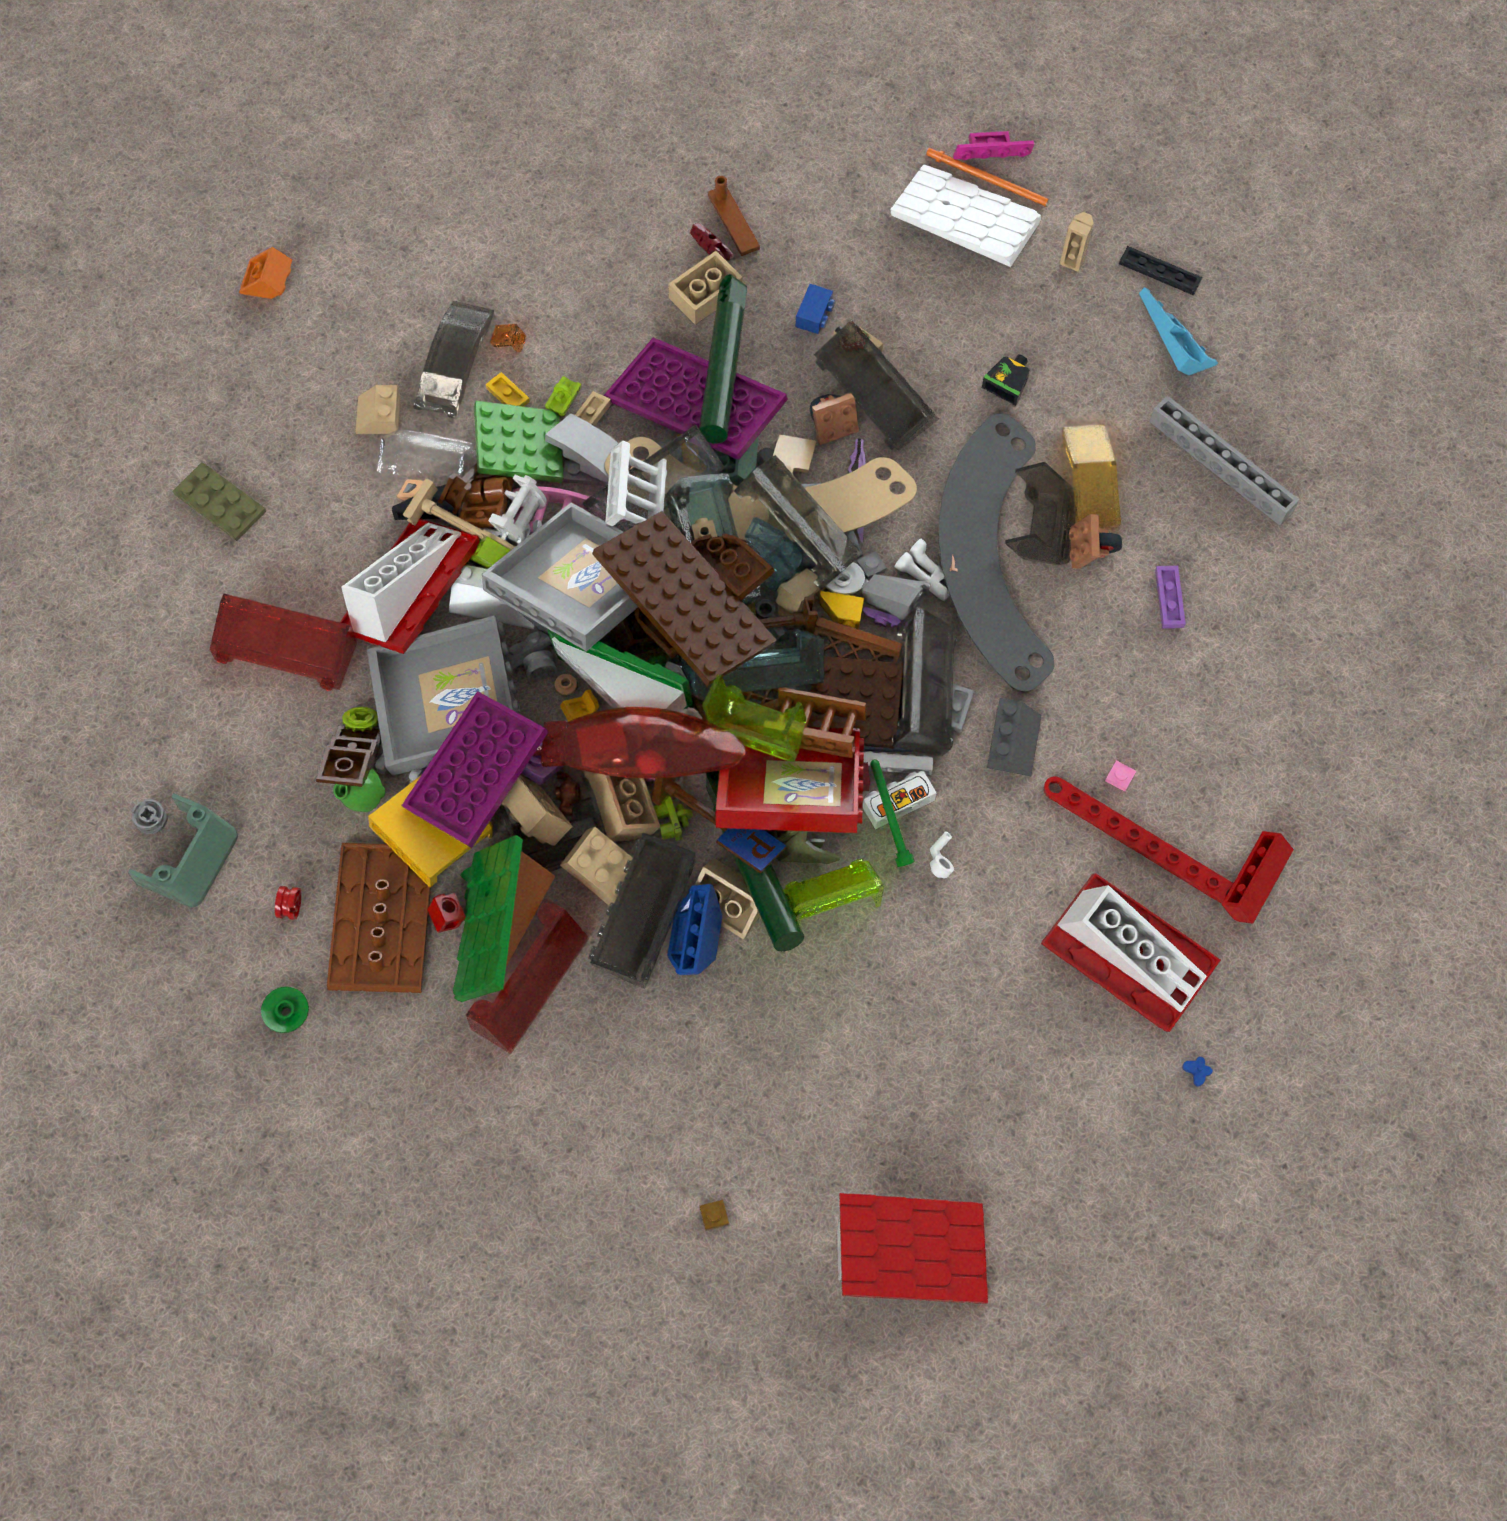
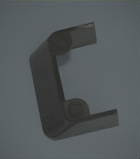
(1051, 518)
(549, 856)

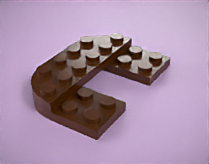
(737, 567)

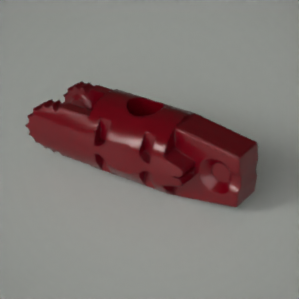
(709, 241)

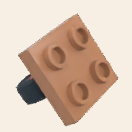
(834, 417)
(1091, 542)

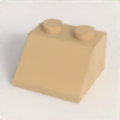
(378, 410)

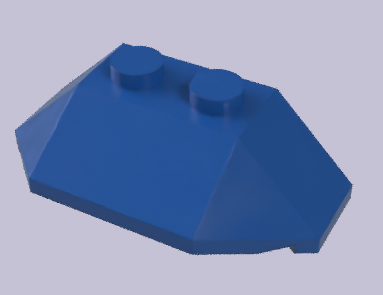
(695, 931)

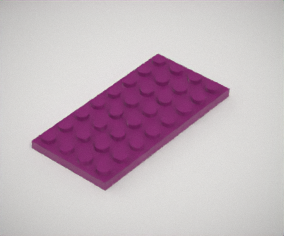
(670, 387)

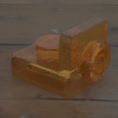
(508, 336)

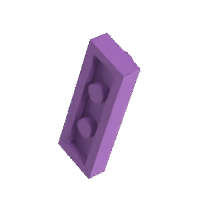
(1170, 597)

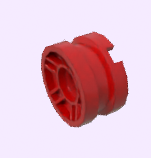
(288, 902)

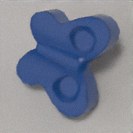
(1198, 1070)

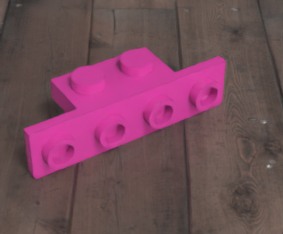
(992, 145)

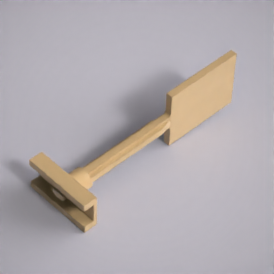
(797, 456)
(422, 503)

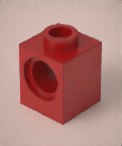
(447, 919)

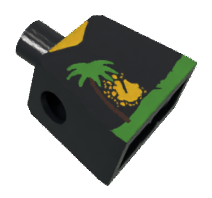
(1007, 378)

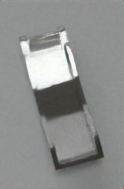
(452, 356)

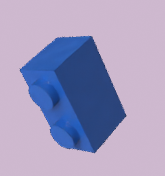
(814, 309)

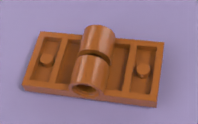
(485, 498)

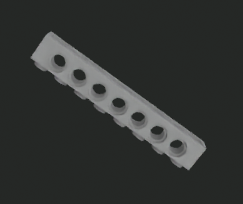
(1224, 460)

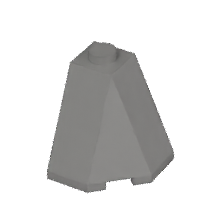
(894, 594)

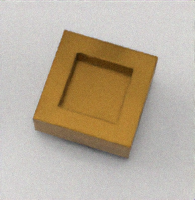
(714, 1215)

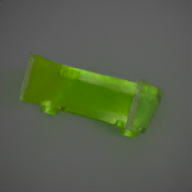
(753, 723)
(834, 889)

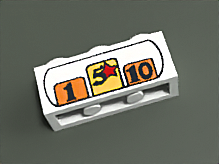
(905, 796)

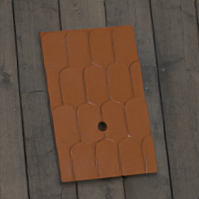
(378, 922)

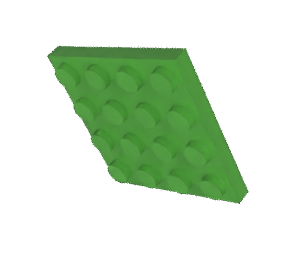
(514, 443)

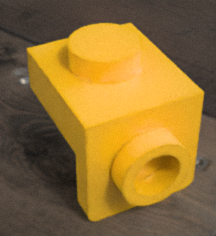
(580, 706)

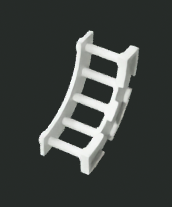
(530, 498)

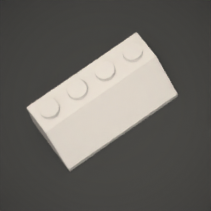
(470, 600)

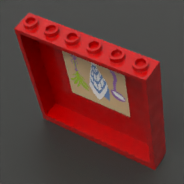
(803, 795)

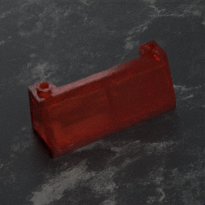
(282, 640)
(532, 981)

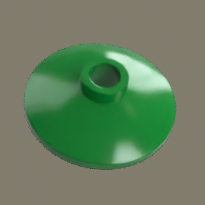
(279, 1000)

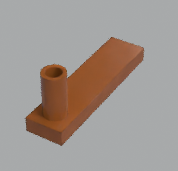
(732, 217)

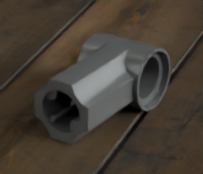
(777, 632)

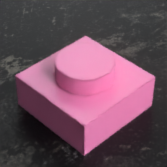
(1120, 775)

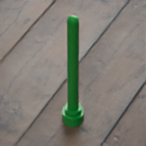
(903, 856)

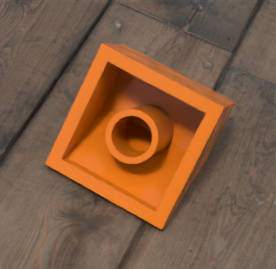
(266, 274)

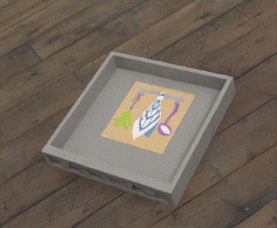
(560, 580)
(432, 684)

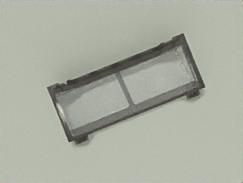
(685, 457)

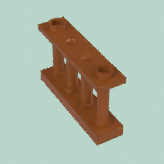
(821, 739)

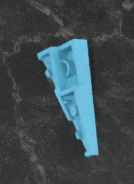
(1181, 345)

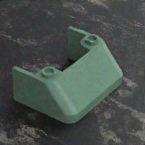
(201, 861)

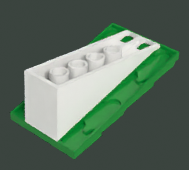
(624, 678)

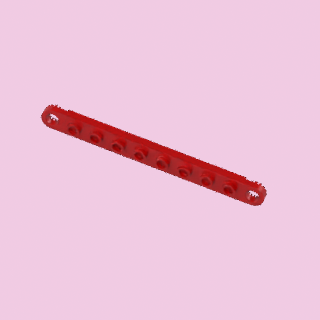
(1139, 839)

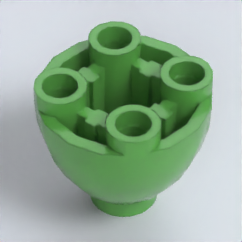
(361, 798)

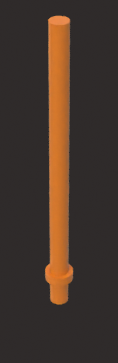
(941, 157)

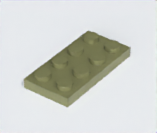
(219, 501)

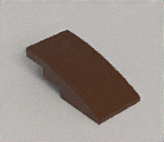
(349, 757)

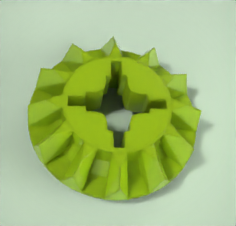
(360, 718)

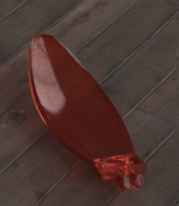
(640, 744)

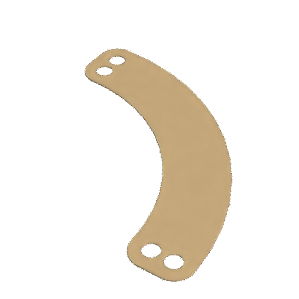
(849, 500)

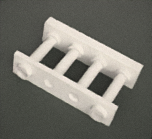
(617, 486)

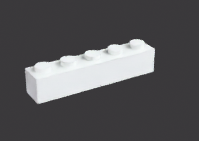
(900, 763)

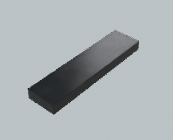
(1160, 270)

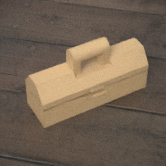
(1077, 241)

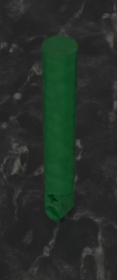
(723, 360)
(766, 893)

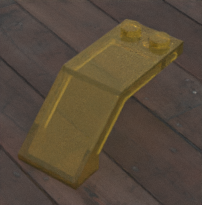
(1093, 473)

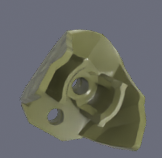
(802, 848)

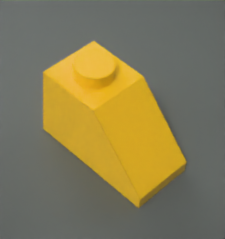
(842, 608)

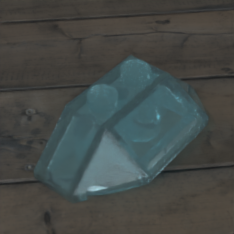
(775, 549)

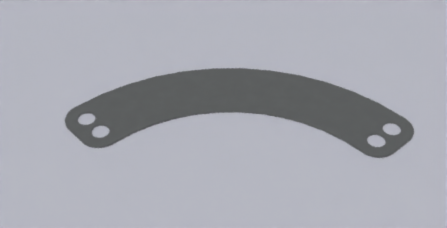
(969, 533)

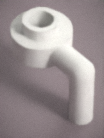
(940, 865)

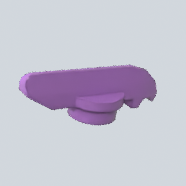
(881, 618)

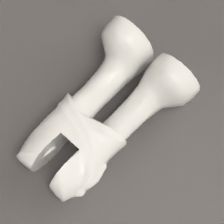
(918, 555)

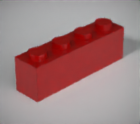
(1257, 877)

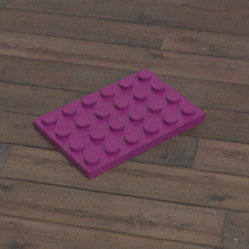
(474, 769)

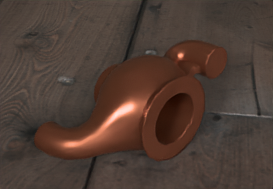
(568, 793)

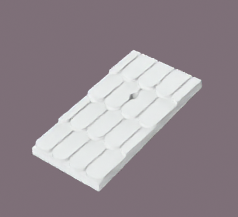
(966, 215)

